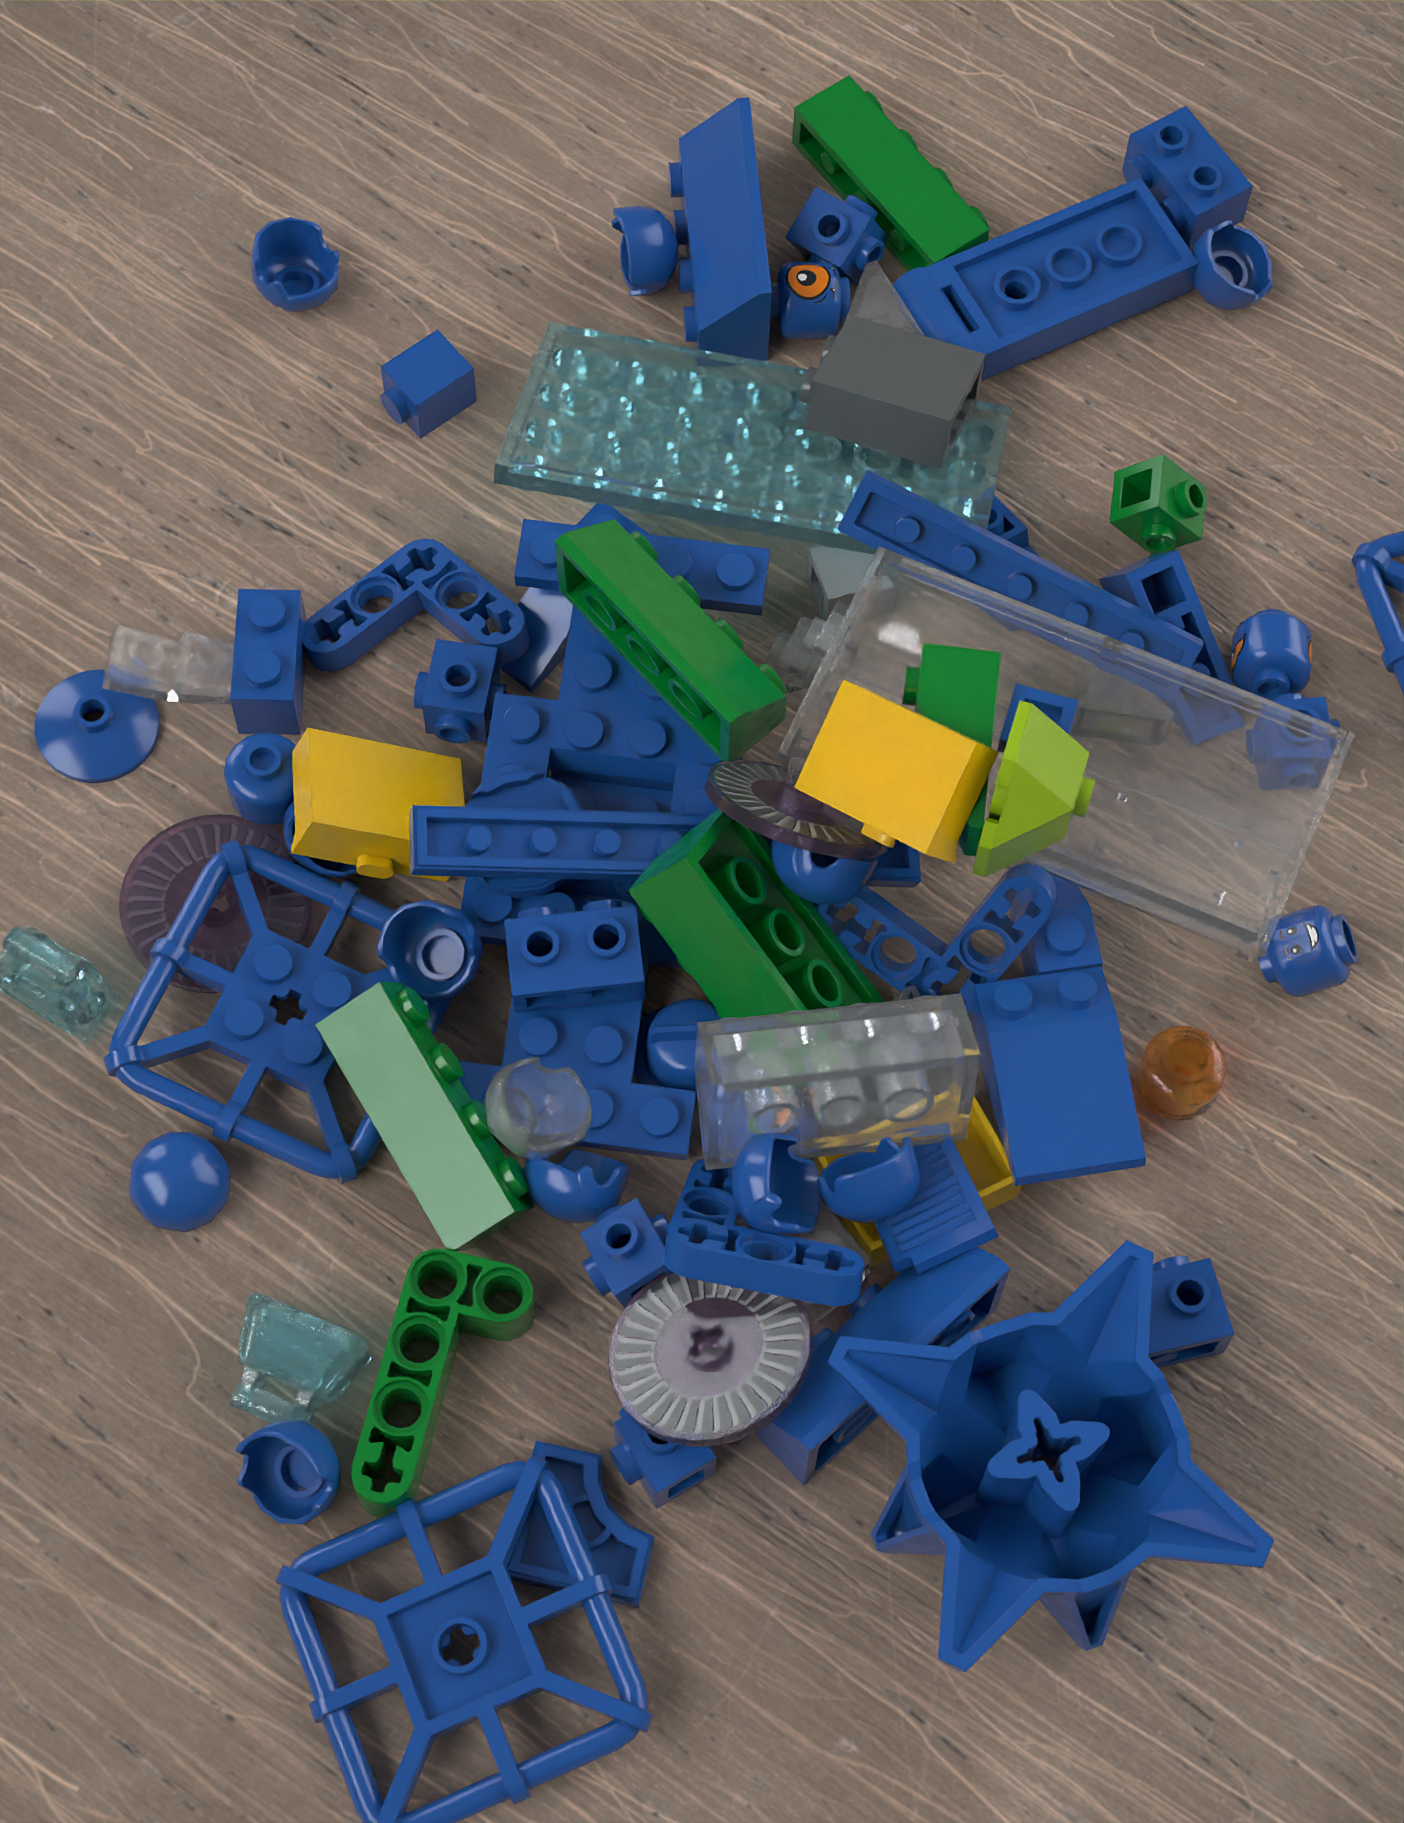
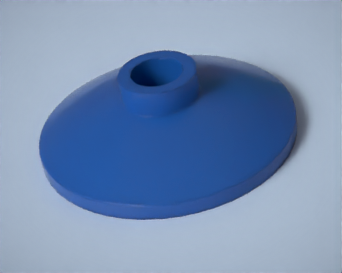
(99, 748)

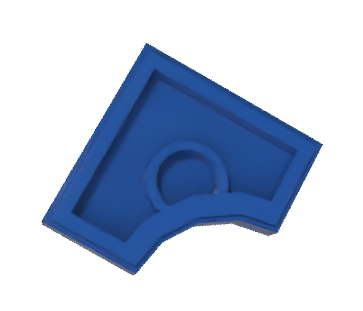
(615, 1545)

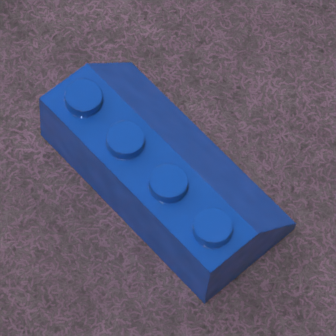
(722, 235)
(912, 1308)

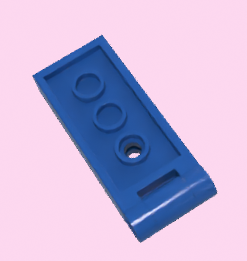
(1053, 279)

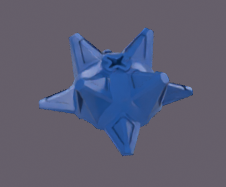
(1044, 1463)

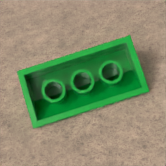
(669, 637)
(742, 929)

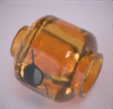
(1181, 1073)

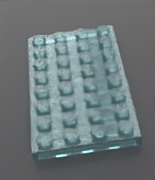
(713, 441)

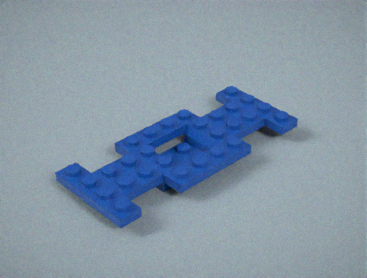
(616, 752)

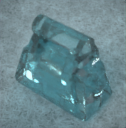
(55, 982)
(297, 1352)

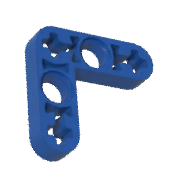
(425, 590)
(935, 960)
(713, 1248)

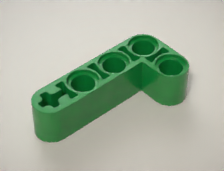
(427, 1382)

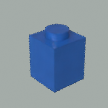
(427, 384)

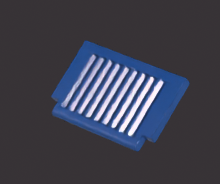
(943, 1216)

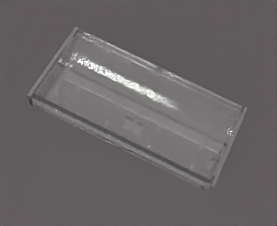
(1196, 782)

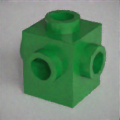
(1158, 505)

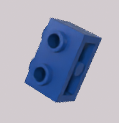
(1187, 174)
(574, 956)
(1186, 1312)

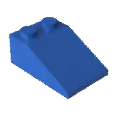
(1057, 1075)

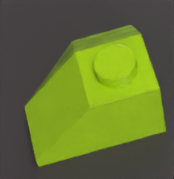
(1034, 791)

